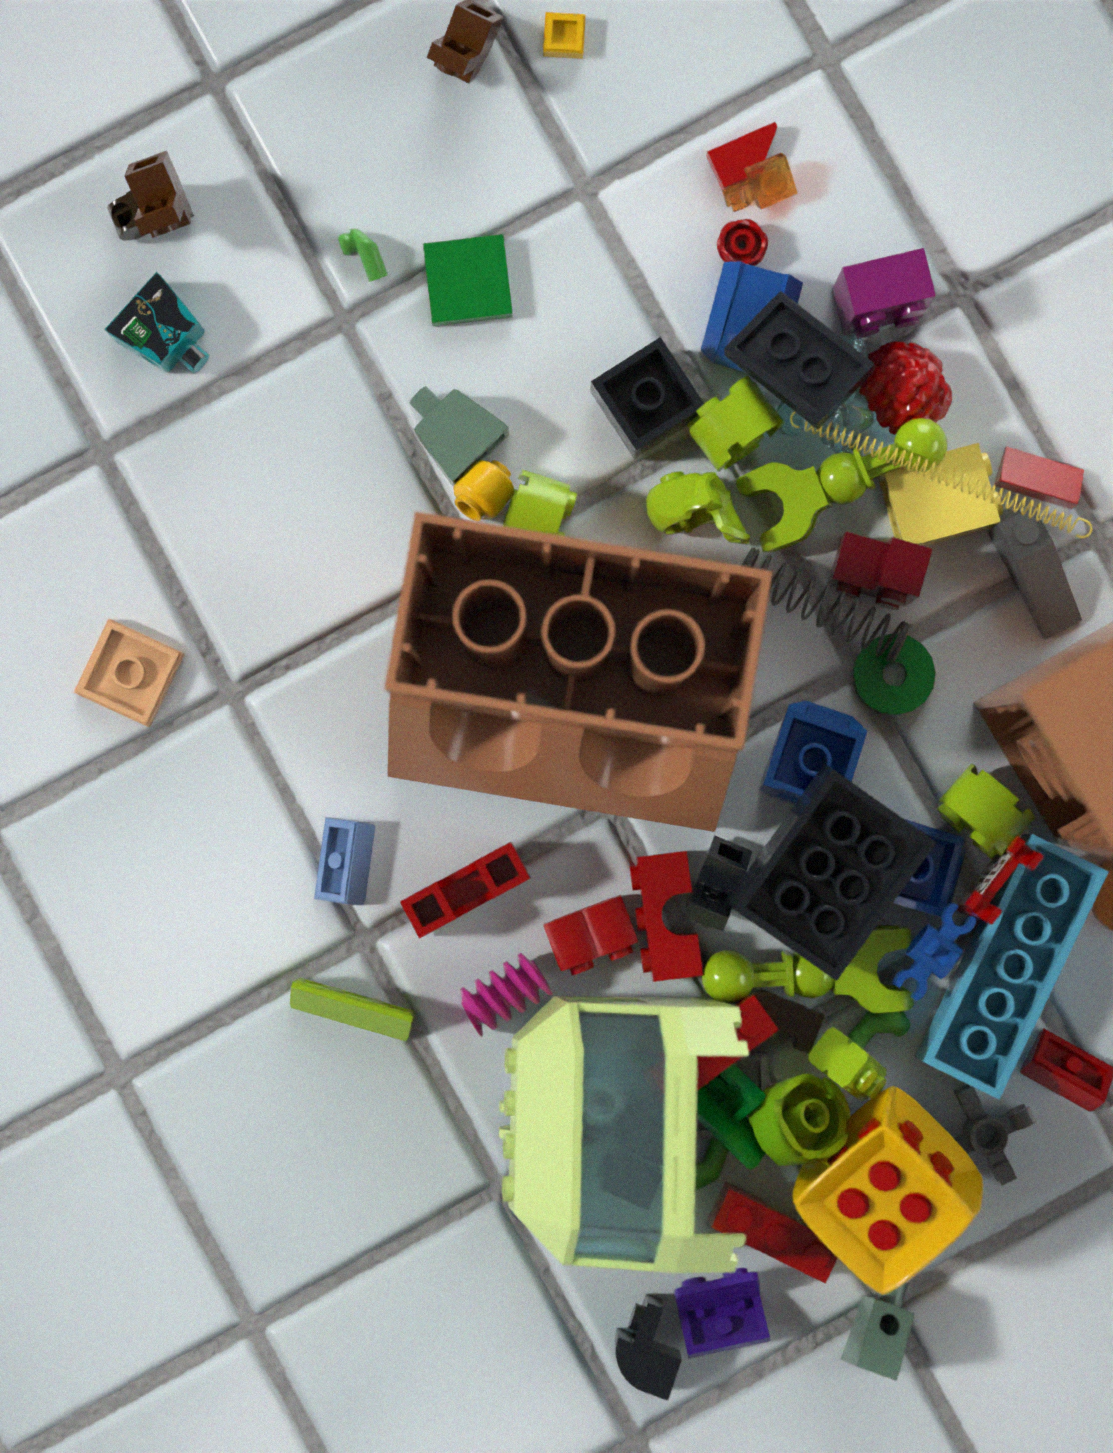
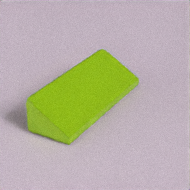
(351, 1008)

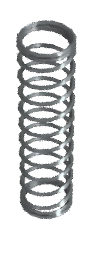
(904, 627)

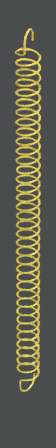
(947, 473)

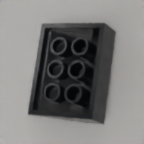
(830, 872)

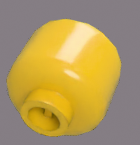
(483, 490)

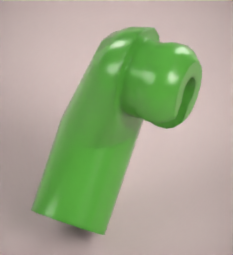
(368, 251)
(879, 1023)
(712, 1165)

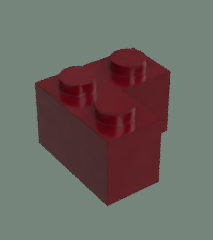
(886, 571)

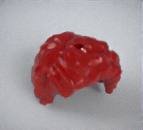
(906, 385)

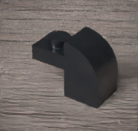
(716, 880)
(641, 1360)

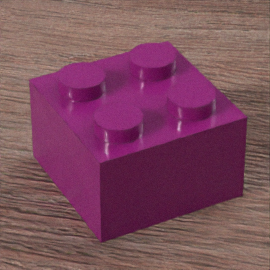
(883, 293)

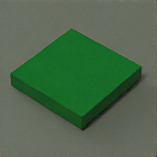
(467, 280)

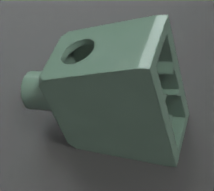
(456, 431)
(879, 1348)

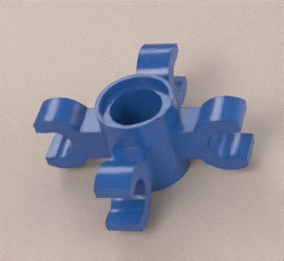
(934, 951)

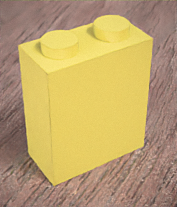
(933, 512)

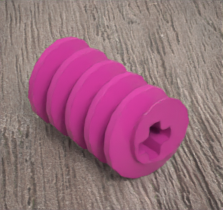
(504, 993)

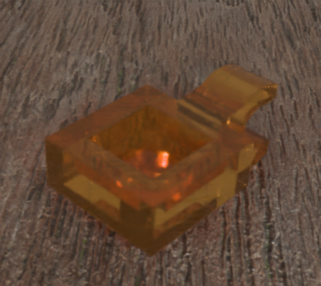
(766, 184)

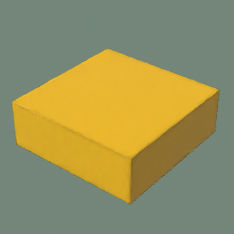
(564, 35)

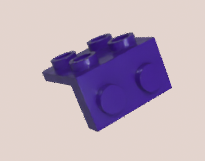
(721, 1313)

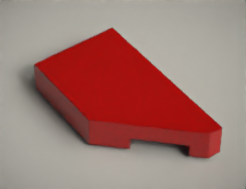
(734, 156)

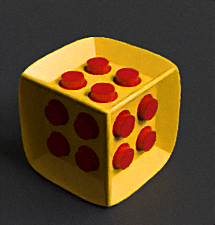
(890, 1192)

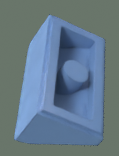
(344, 861)

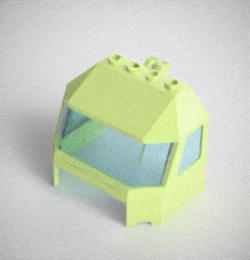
(610, 1130)

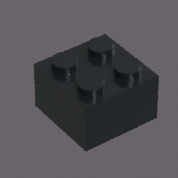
(646, 397)

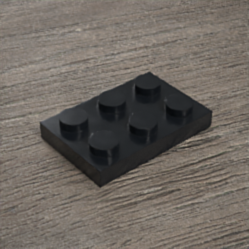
(799, 360)

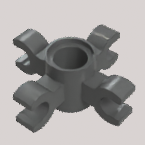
(1003, 1125)

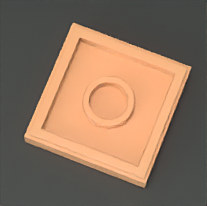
(129, 673)

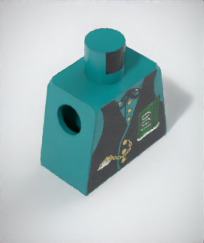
(159, 328)

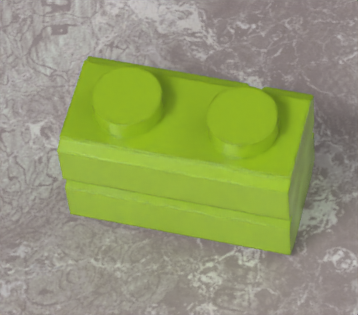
(848, 1065)

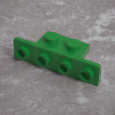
(723, 1111)

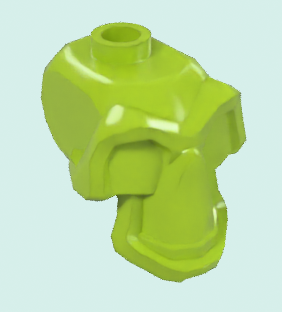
(692, 501)

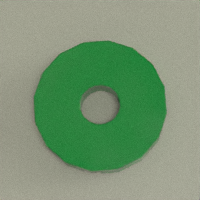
(888, 699)

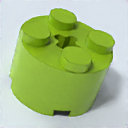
(735, 425)
(539, 504)
(984, 810)
(801, 1120)

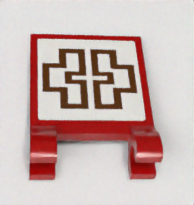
(978, 898)

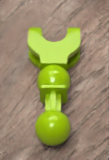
(838, 480)
(731, 976)

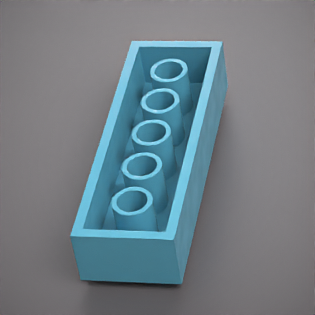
(1011, 969)

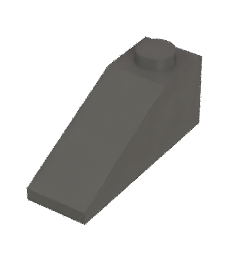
(1036, 572)

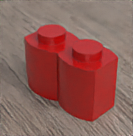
(591, 934)

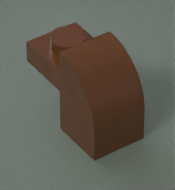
(466, 41)
(158, 195)

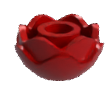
(746, 232)

